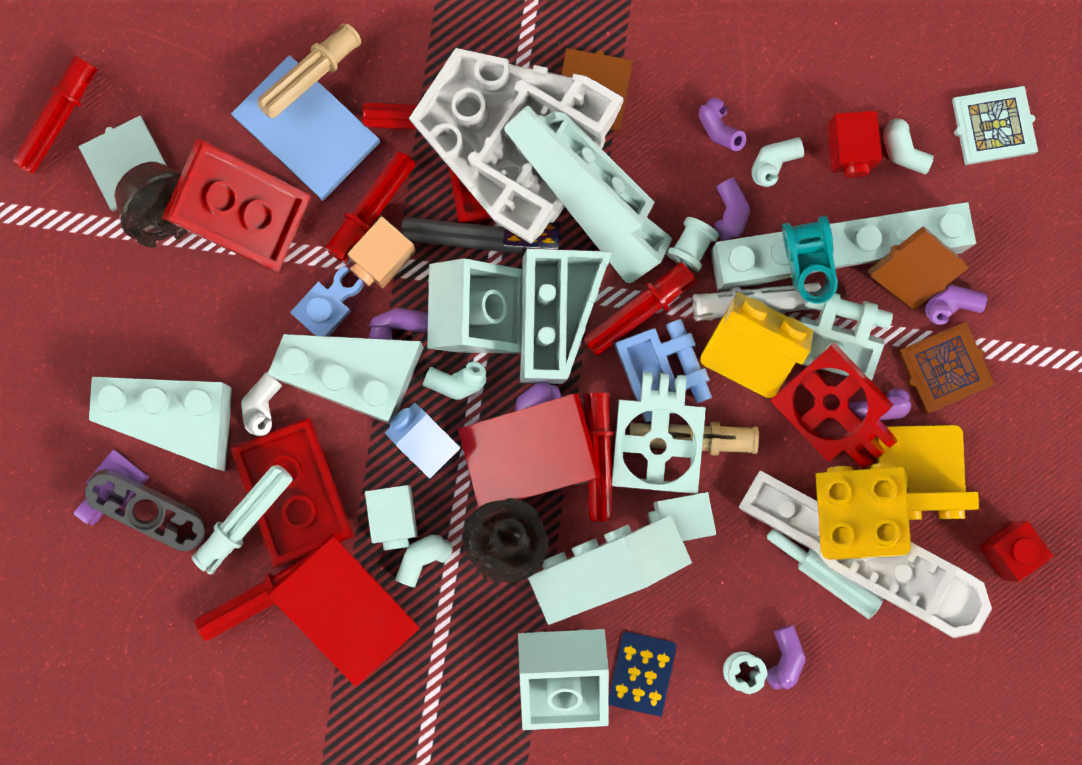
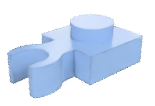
(323, 308)

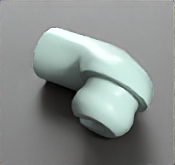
(901, 149)
(771, 159)
(458, 384)
(422, 553)

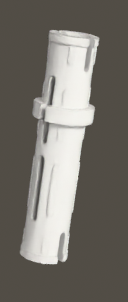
(778, 298)

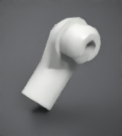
(256, 405)

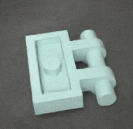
(856, 344)

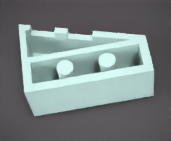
(555, 309)
(349, 371)
(608, 570)

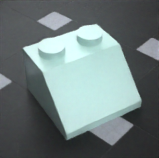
(474, 307)
(563, 679)

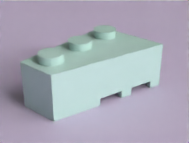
(170, 414)

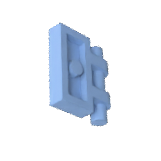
(647, 354)

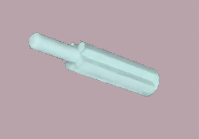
(812, 565)

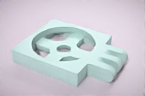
(661, 404)

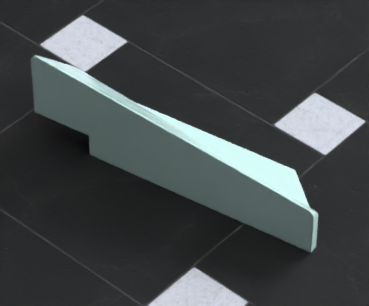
(592, 190)

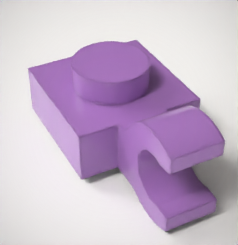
(121, 464)

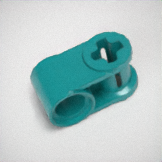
(811, 256)

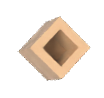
(380, 254)

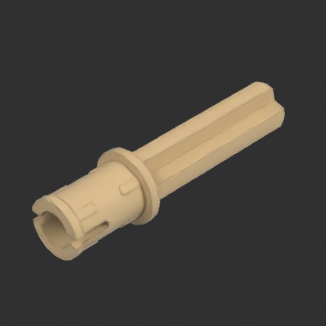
(308, 71)

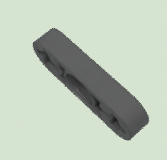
(111, 508)

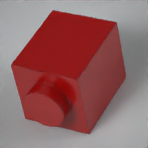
(854, 143)
(1015, 551)

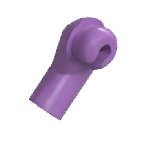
(717, 130)
(736, 210)
(949, 301)
(396, 319)
(537, 394)
(897, 396)
(791, 662)

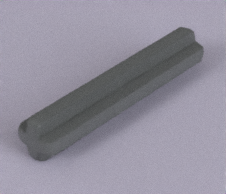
(456, 234)

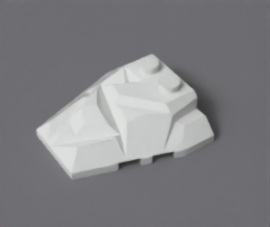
(466, 121)

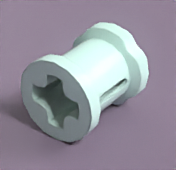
(693, 243)
(757, 676)

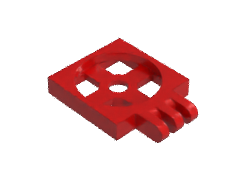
(860, 432)

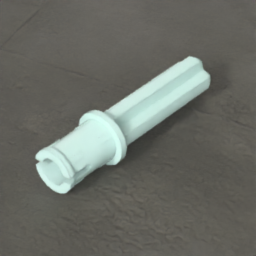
(230, 532)

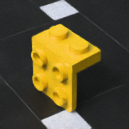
(756, 345)
(934, 469)
(863, 512)

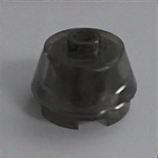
(142, 200)
(505, 541)

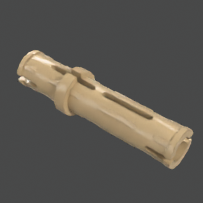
(715, 437)

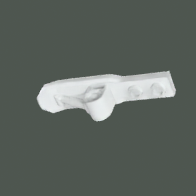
(914, 582)

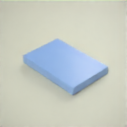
(311, 136)

